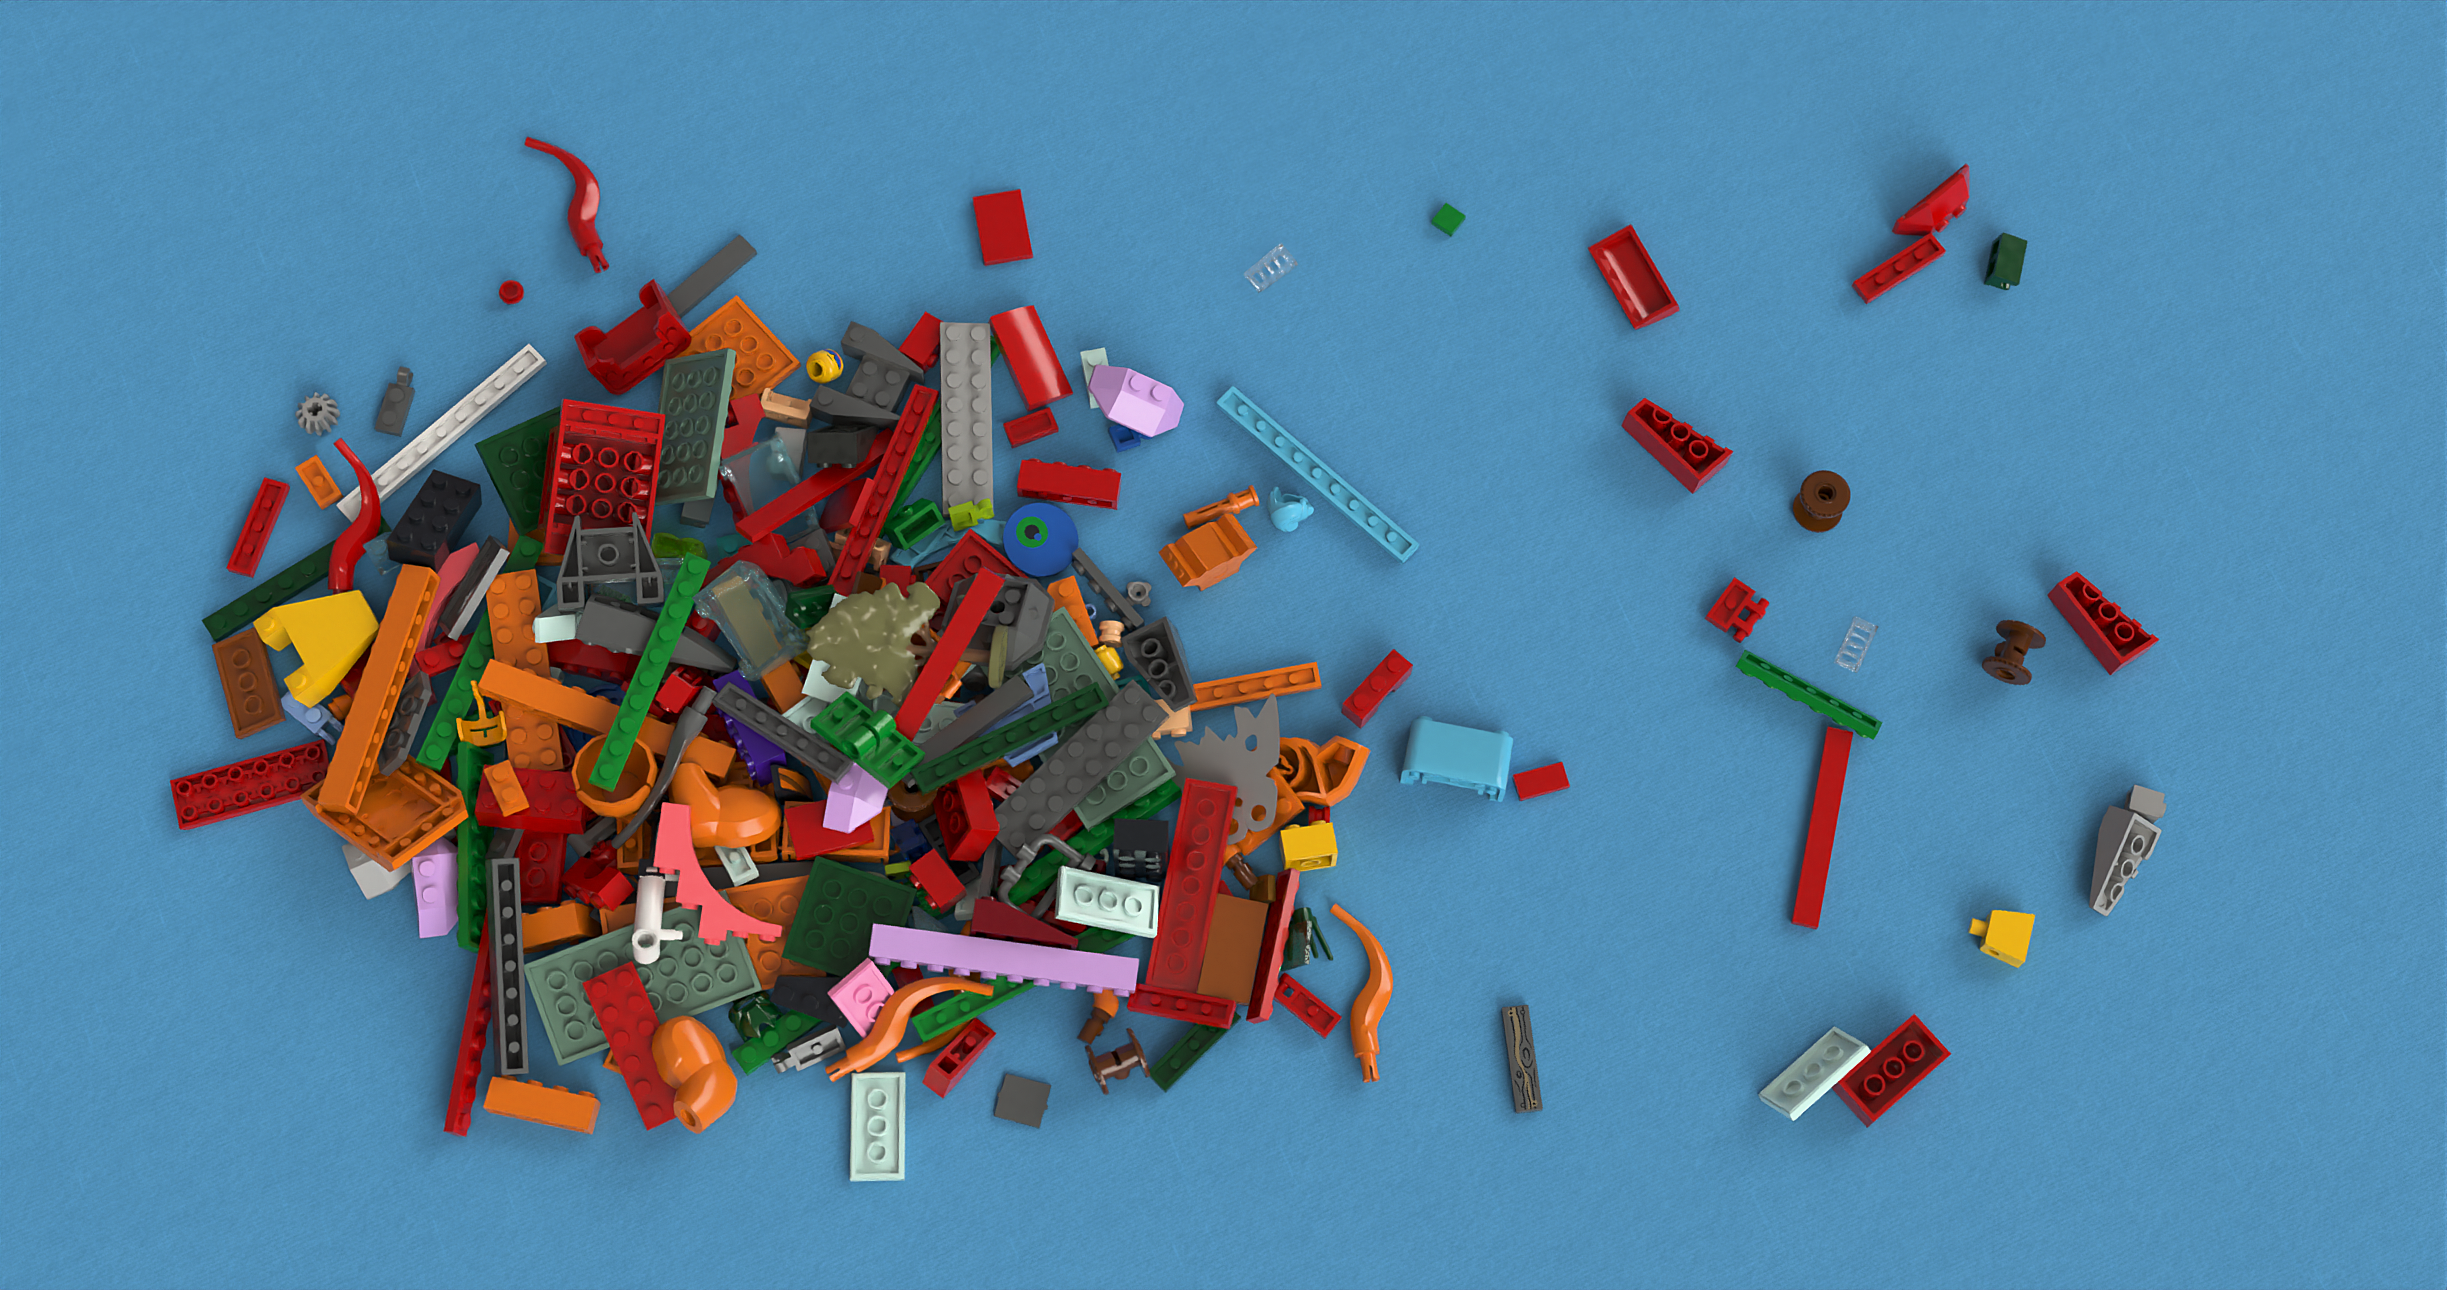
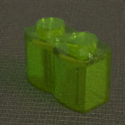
(669, 546)

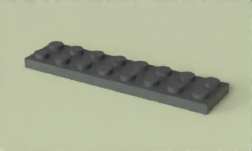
(1078, 767)

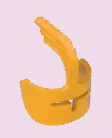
(494, 735)

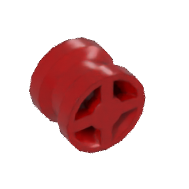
(1318, 814)

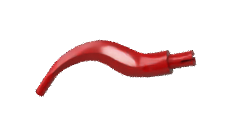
(583, 206)
(348, 546)

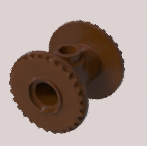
(1821, 501)
(2009, 654)
(911, 805)
(1118, 1062)

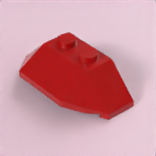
(1937, 207)

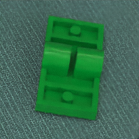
(868, 739)

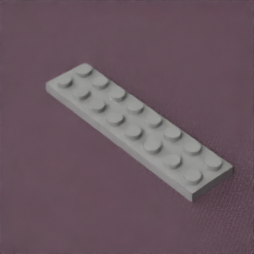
(965, 414)

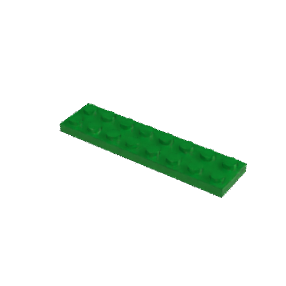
(472, 848)

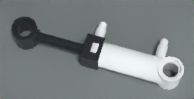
(650, 899)

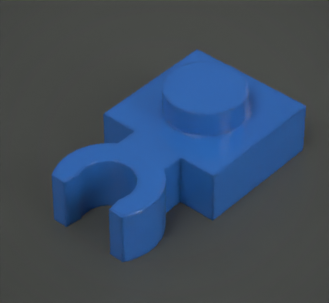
(1125, 438)

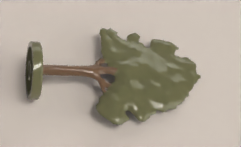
(872, 637)

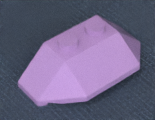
(1135, 400)
(853, 800)
(435, 888)

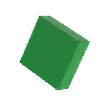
(1448, 219)

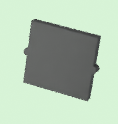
(1022, 1101)

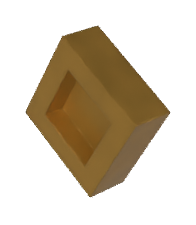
(1264, 889)

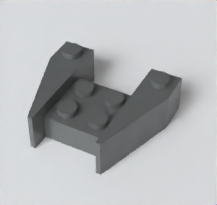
(875, 386)
(608, 557)

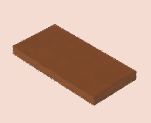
(248, 683)
(1232, 949)

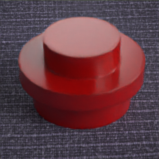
(511, 292)

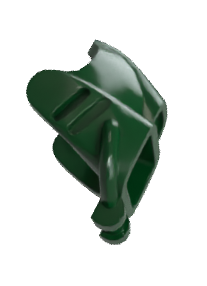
(753, 1014)

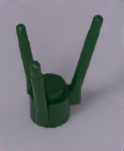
(1304, 914)

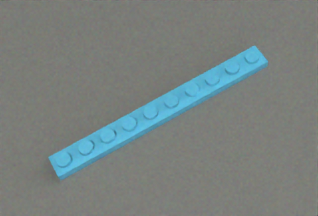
(1317, 475)

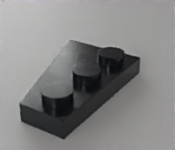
(809, 996)

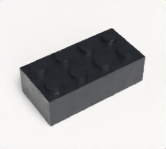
(434, 521)
(1141, 849)

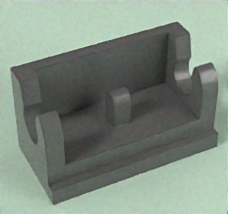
(697, 512)

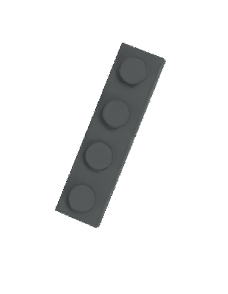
(1100, 584)

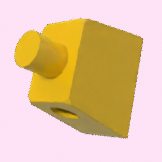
(2004, 935)

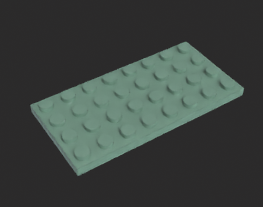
(1070, 667)
(682, 980)

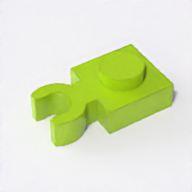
(967, 514)

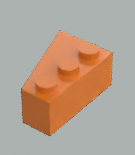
(558, 926)

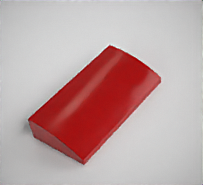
(1634, 278)
(1029, 357)

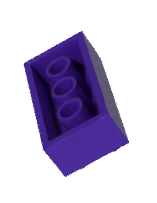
(750, 746)

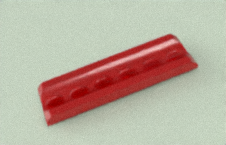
(248, 785)

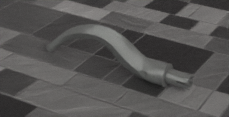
(686, 729)

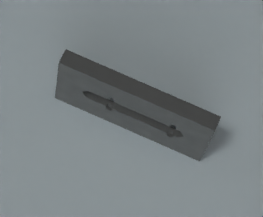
(473, 587)

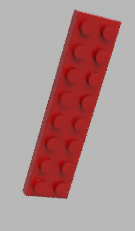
(1191, 885)

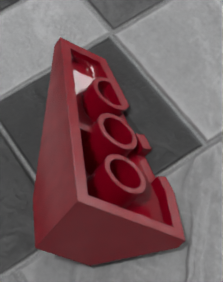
(1005, 923)

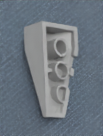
(2121, 847)
(371, 876)

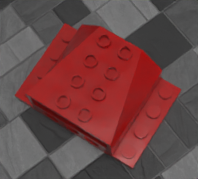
(599, 468)

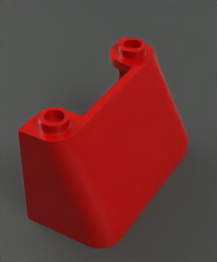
(636, 344)

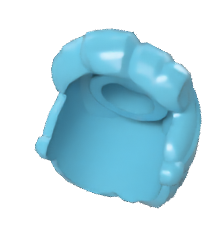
(1287, 509)

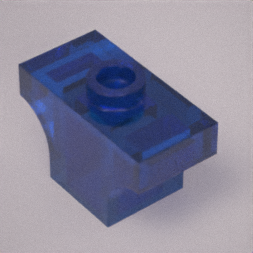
(909, 841)

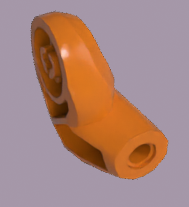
(1321, 772)
(724, 815)
(696, 1067)

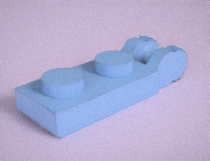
(313, 718)

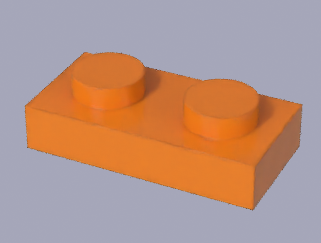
(319, 482)
(506, 788)

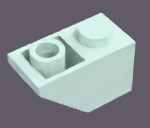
(555, 626)

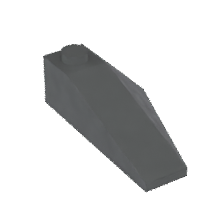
(1162, 661)

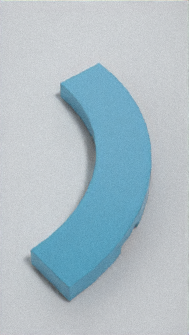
(944, 538)

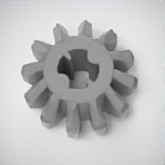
(317, 414)

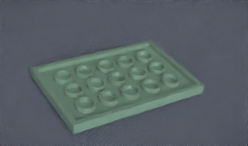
(695, 407)

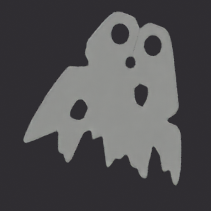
(1234, 765)

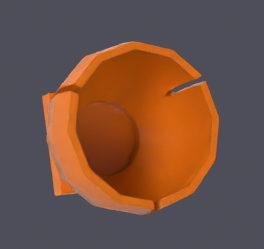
(633, 785)

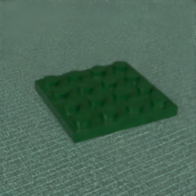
(517, 467)
(838, 917)

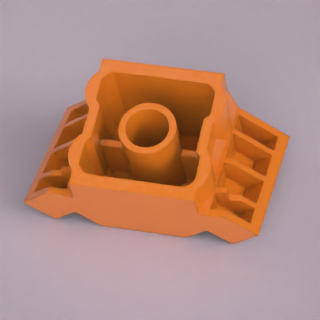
(1208, 553)

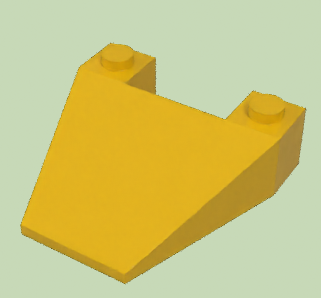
(327, 635)

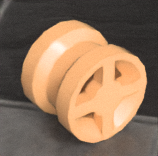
(1111, 633)

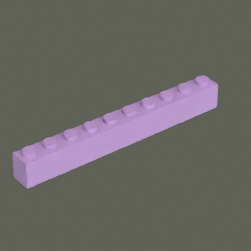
(1003, 958)

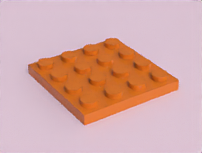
(759, 357)

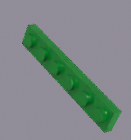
(1802, 691)

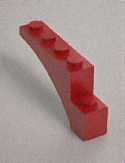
(743, 421)
(776, 560)

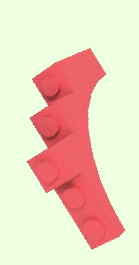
(451, 576)
(676, 852)

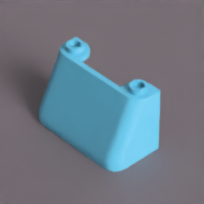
(1457, 757)

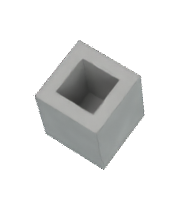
(2145, 803)

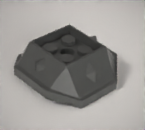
(1024, 610)

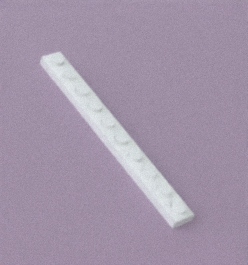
(448, 428)

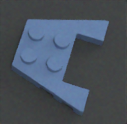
(1037, 682)

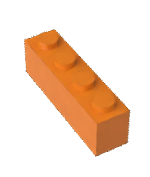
(541, 1104)

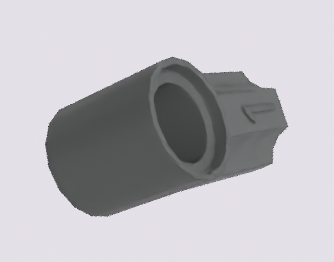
(600, 829)

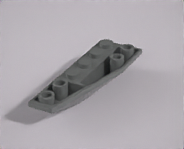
(628, 630)

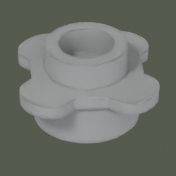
(1143, 588)

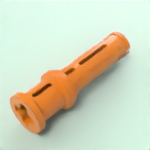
(1231, 504)

